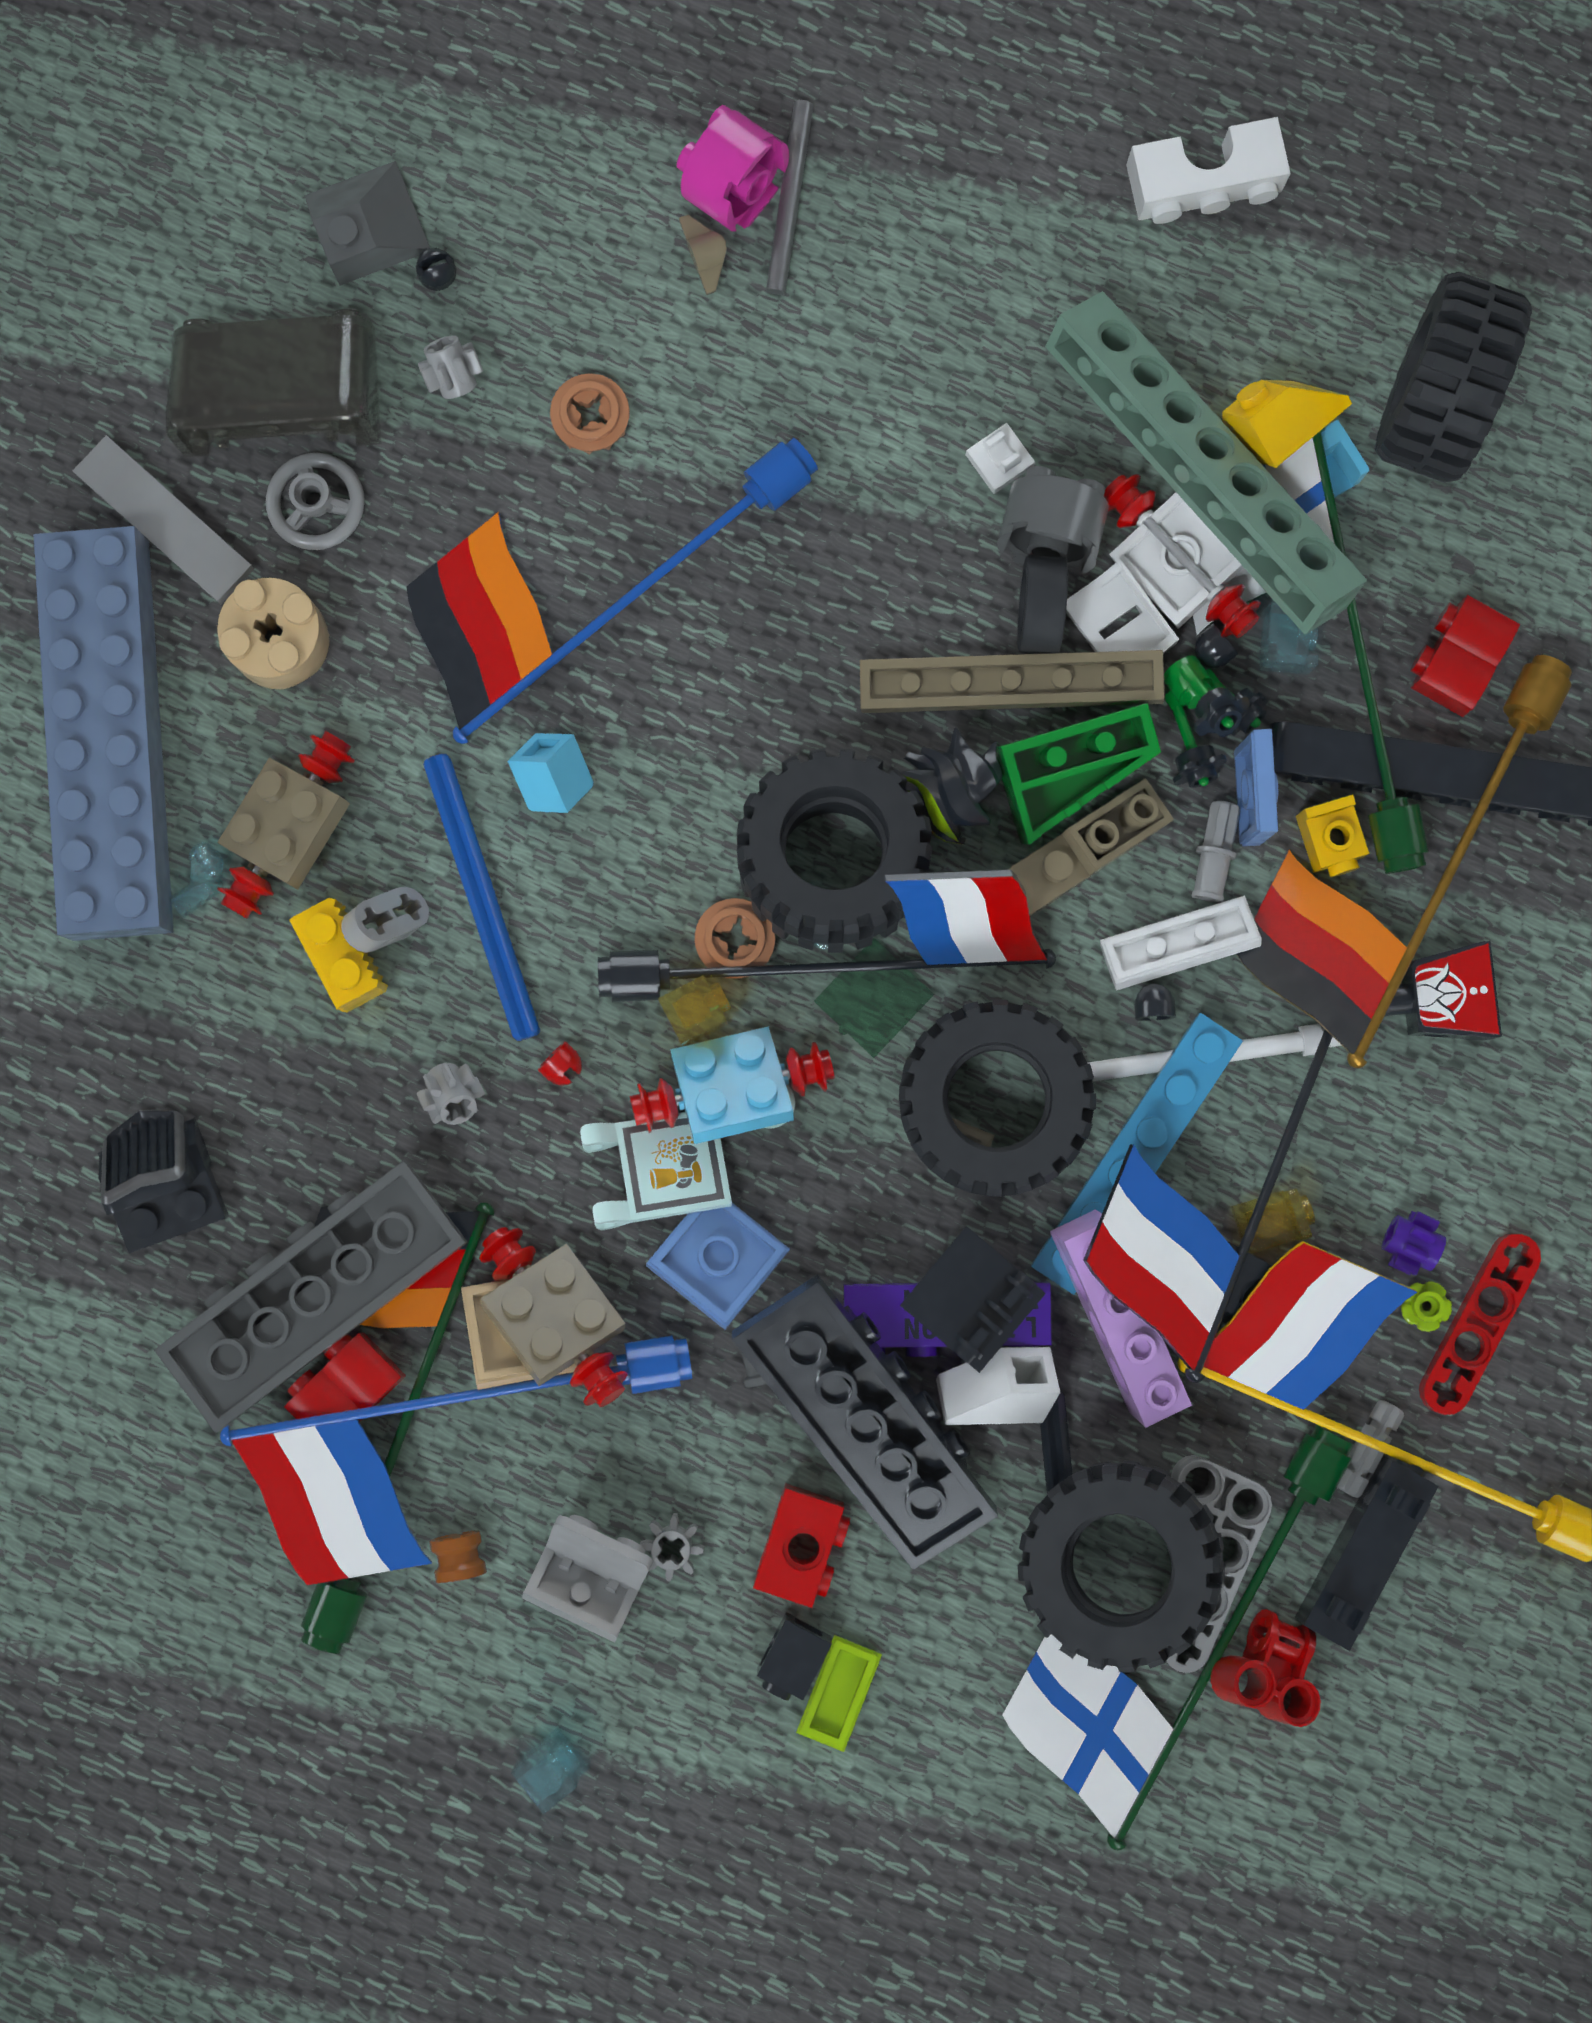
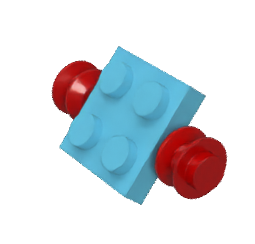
(732, 1085)

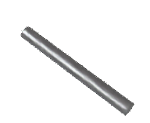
(789, 198)

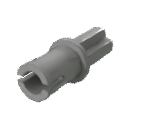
(1216, 851)

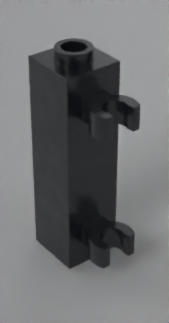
(1367, 1551)

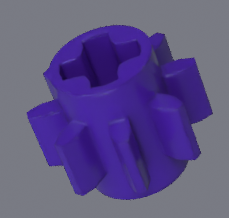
(1414, 1243)

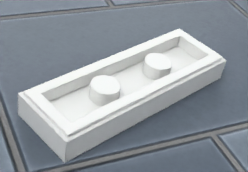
(1180, 942)

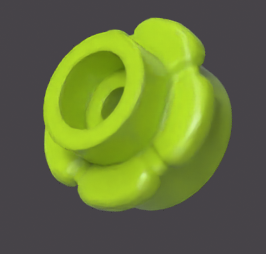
(1439, 1311)

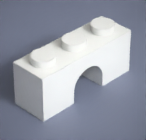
(1169, 184)

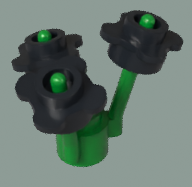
(1216, 711)

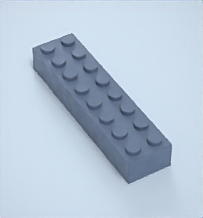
(103, 734)

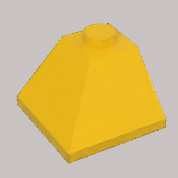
(1280, 417)

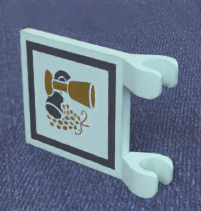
(660, 1171)

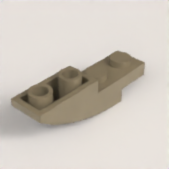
(1091, 845)

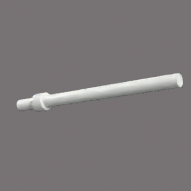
(1305, 1040)

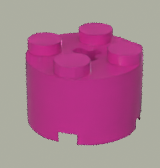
(732, 168)

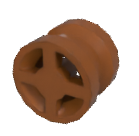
(458, 1556)

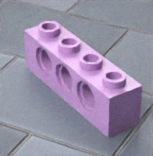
(1128, 1343)

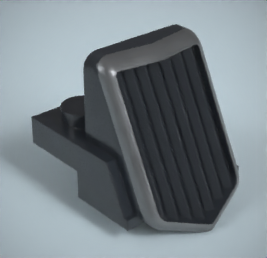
(158, 1178)

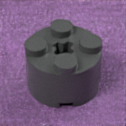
(1054, 518)

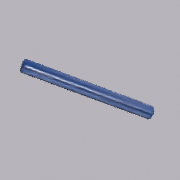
(481, 897)

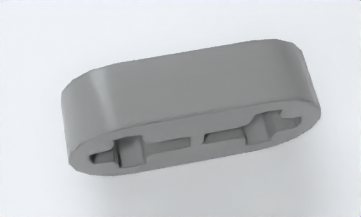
(381, 910)

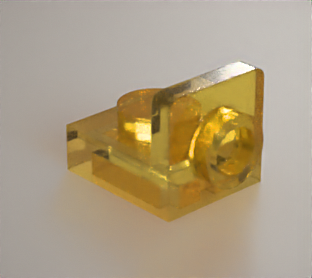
(1283, 1221)

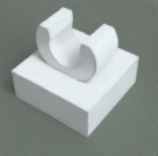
(1000, 458)

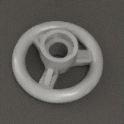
(306, 484)

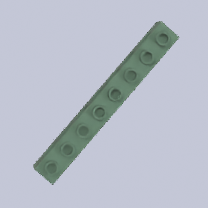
(1205, 463)

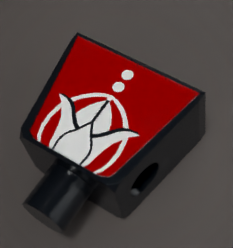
(1450, 995)

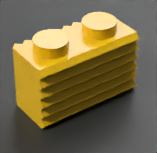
(342, 969)

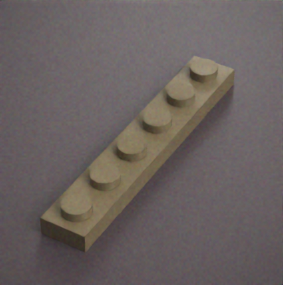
(1012, 681)

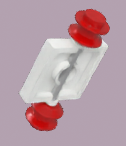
(1178, 559)

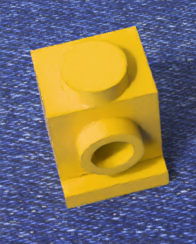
(1315, 829)

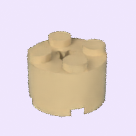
(260, 608)

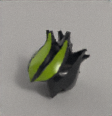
(954, 785)

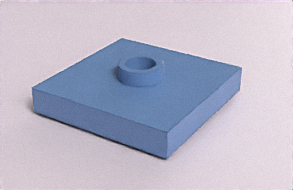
(1256, 788)
(718, 1260)

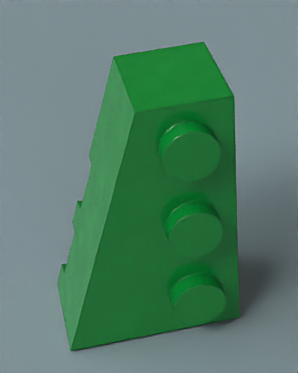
(1069, 766)

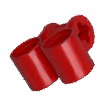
(1271, 1671)

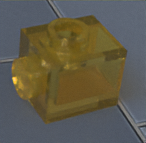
(695, 1009)

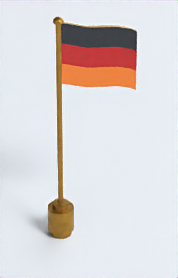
(1335, 954)

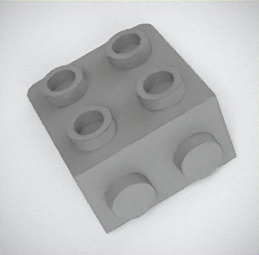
(588, 1576)

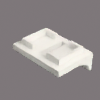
(1108, 600)

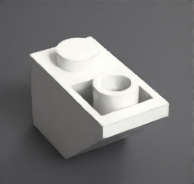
(1010, 1389)

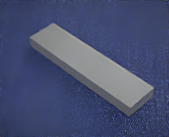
(163, 519)

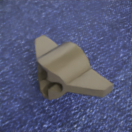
(706, 250)

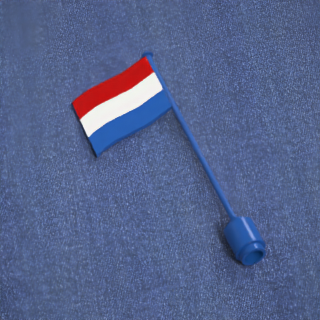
(335, 1493)

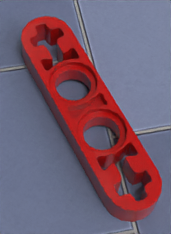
(1487, 1328)

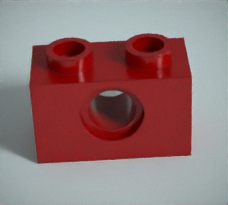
(779, 1569)

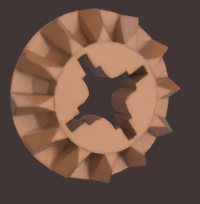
(585, 391)
(720, 919)

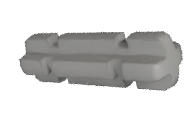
(1366, 1459)

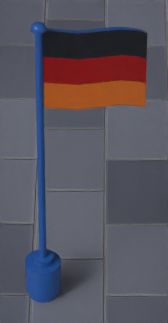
(489, 627)

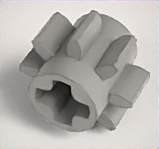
(450, 367)
(450, 1093)
(672, 1532)

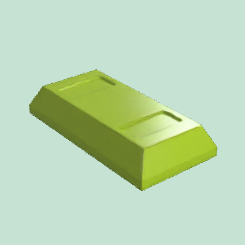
(839, 1693)

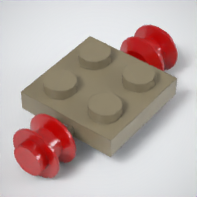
(284, 823)
(553, 1315)

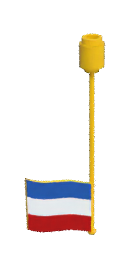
(1305, 1332)

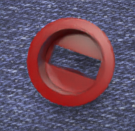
(563, 1059)

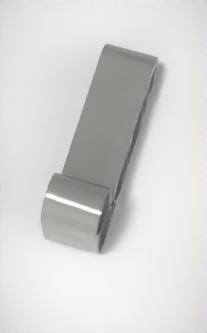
(1244, 1530)

